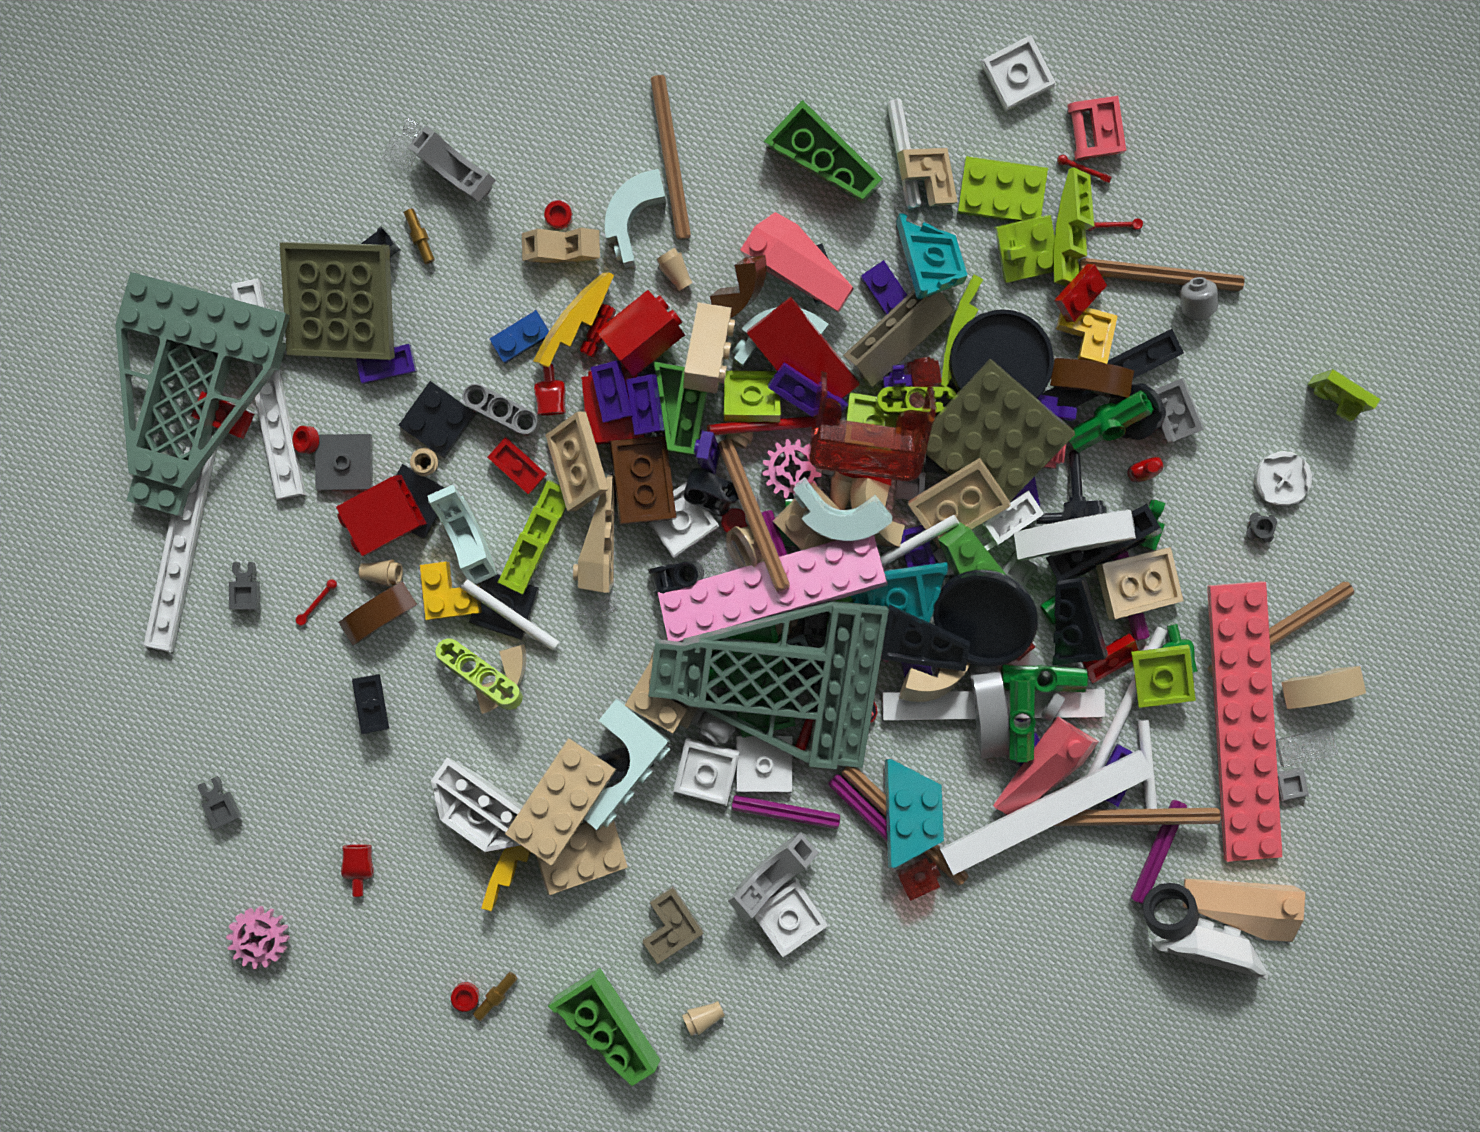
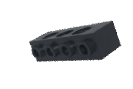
(1079, 562)

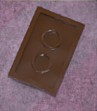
(642, 480)

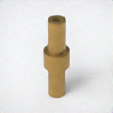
(419, 236)
(495, 996)

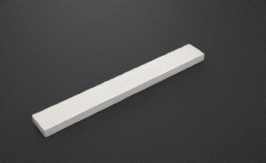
(273, 413)
(177, 564)
(962, 705)
(1046, 812)

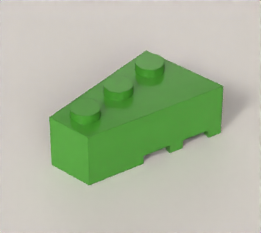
(681, 409)

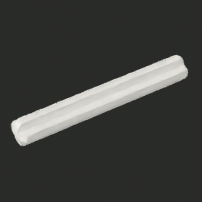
(901, 143)

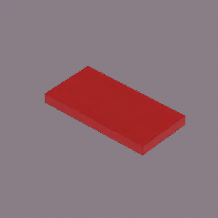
(793, 339)

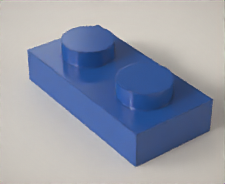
(520, 336)

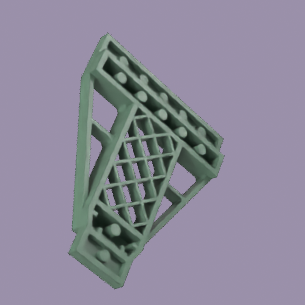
(200, 322)
(845, 685)

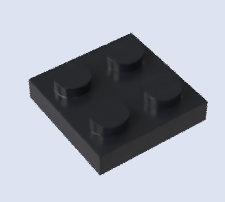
(437, 419)

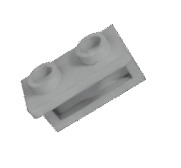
(1181, 413)

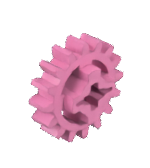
(778, 471)
(259, 947)

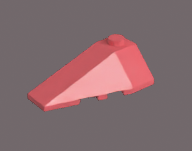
(797, 260)
(1055, 758)

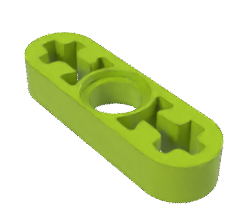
(896, 394)

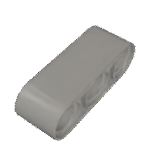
(492, 400)

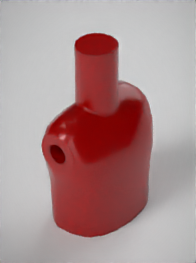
(550, 394)
(1145, 469)
(357, 866)

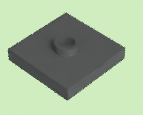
(344, 462)

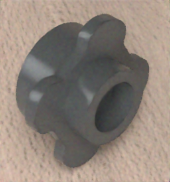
(1269, 524)

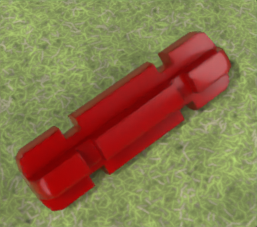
(590, 346)

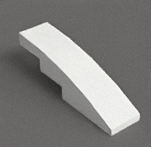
(1003, 525)
(1074, 535)

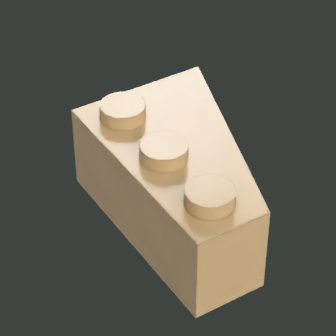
(708, 348)

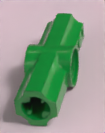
(1110, 421)
(1061, 678)
(1022, 733)

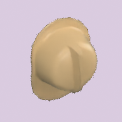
(746, 544)

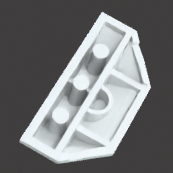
(474, 806)
(1216, 947)

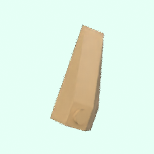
(596, 558)

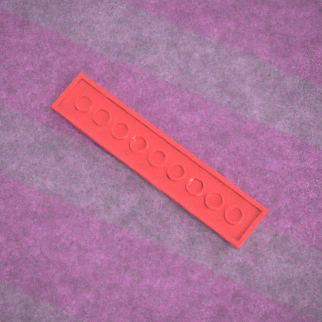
(1244, 721)

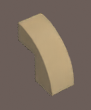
(559, 247)
(861, 491)
(514, 666)
(924, 687)
(1323, 688)

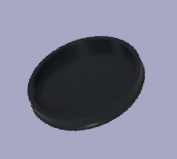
(1011, 342)
(989, 613)

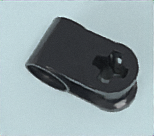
(709, 491)
(672, 577)

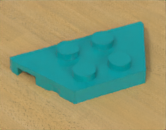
(931, 257)
(908, 589)
(912, 813)

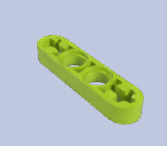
(477, 675)

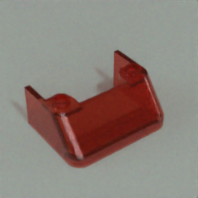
(869, 448)

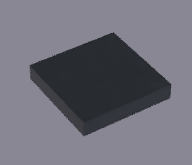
(420, 489)
(516, 601)

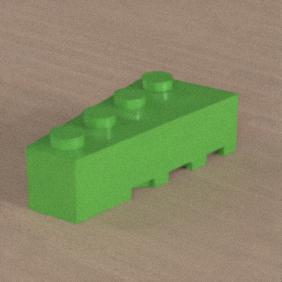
(818, 149)
(965, 551)
(604, 1021)

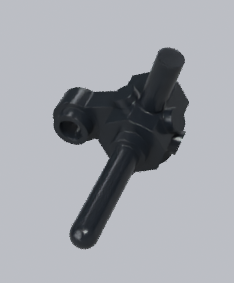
(1077, 505)

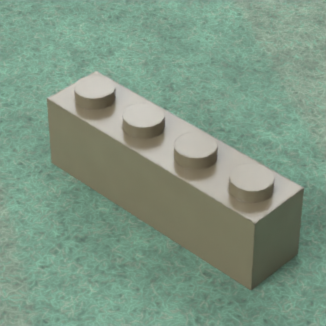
(897, 335)

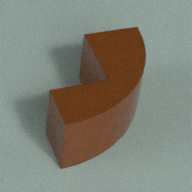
(750, 278)
(1093, 377)
(377, 613)

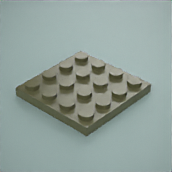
(337, 300)
(1001, 426)

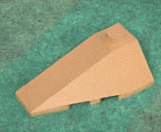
(1255, 908)

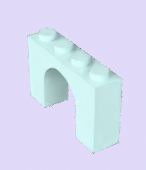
(644, 746)

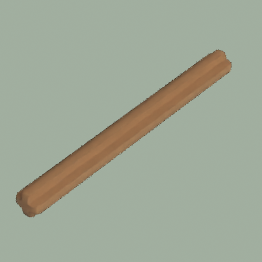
(670, 157)
(1162, 274)
(753, 515)
(1308, 613)
(878, 799)
(1144, 817)

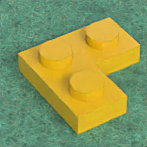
(1096, 333)
(440, 597)

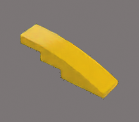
(579, 311)
(504, 873)

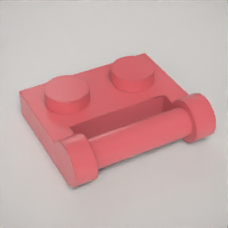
(1106, 127)

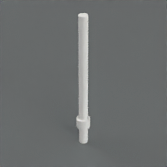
(1123, 710)

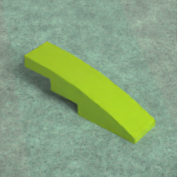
(1073, 219)
(963, 313)
(534, 538)

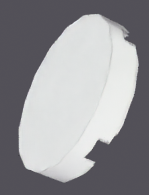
(1283, 478)

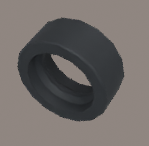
(1170, 891)

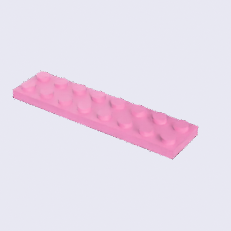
(749, 594)

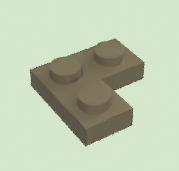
(678, 928)

